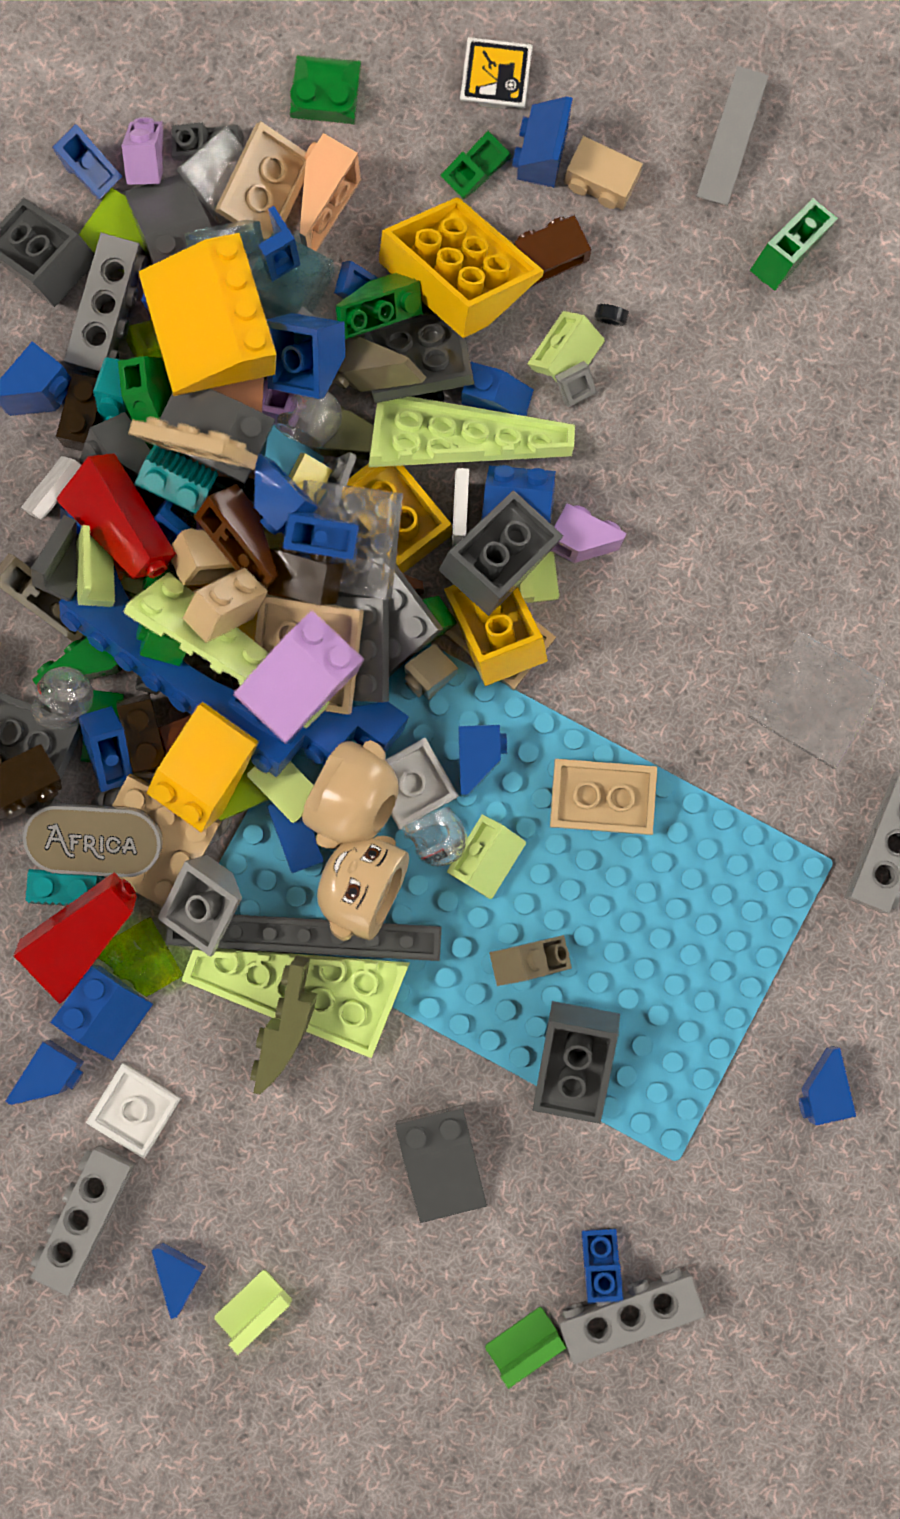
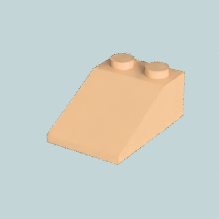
(329, 182)

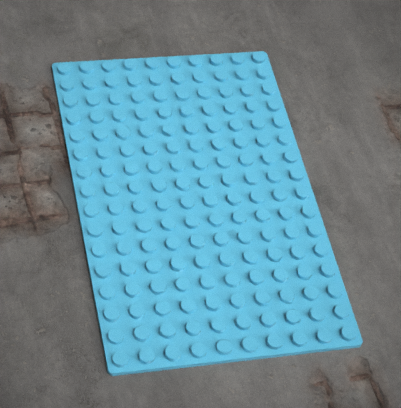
(656, 926)

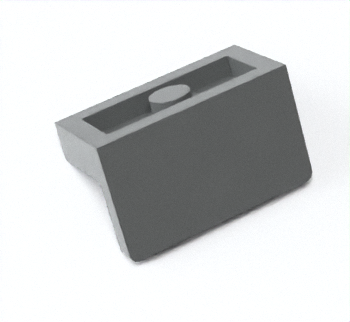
(57, 563)

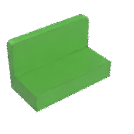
(525, 1346)

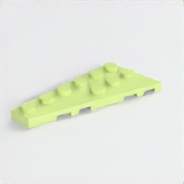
(442, 432)
(351, 992)

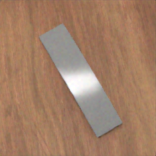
(732, 135)

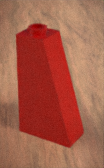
(117, 516)
(74, 937)

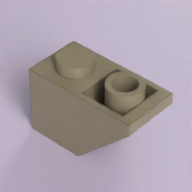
(429, 672)
(530, 960)

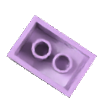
(299, 676)

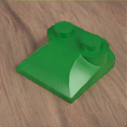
(325, 89)

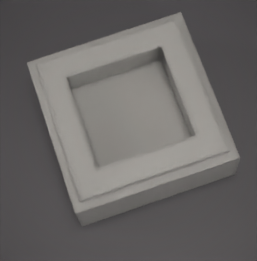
(576, 384)

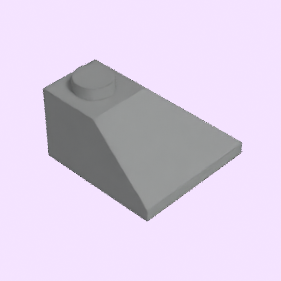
(201, 903)

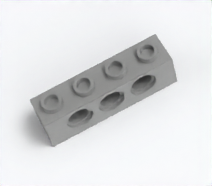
(110, 255)
(863, 886)
(64, 1273)
(650, 1321)

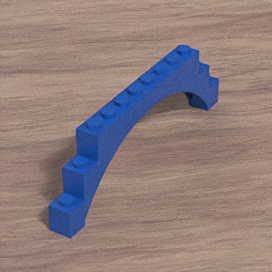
(186, 688)

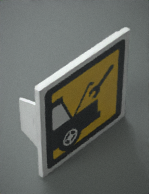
(496, 73)

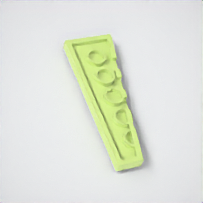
(162, 611)

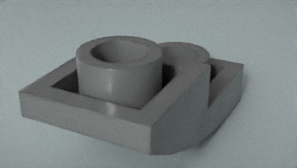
(191, 137)

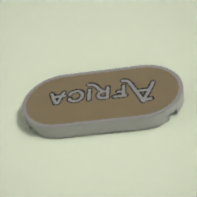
(92, 840)

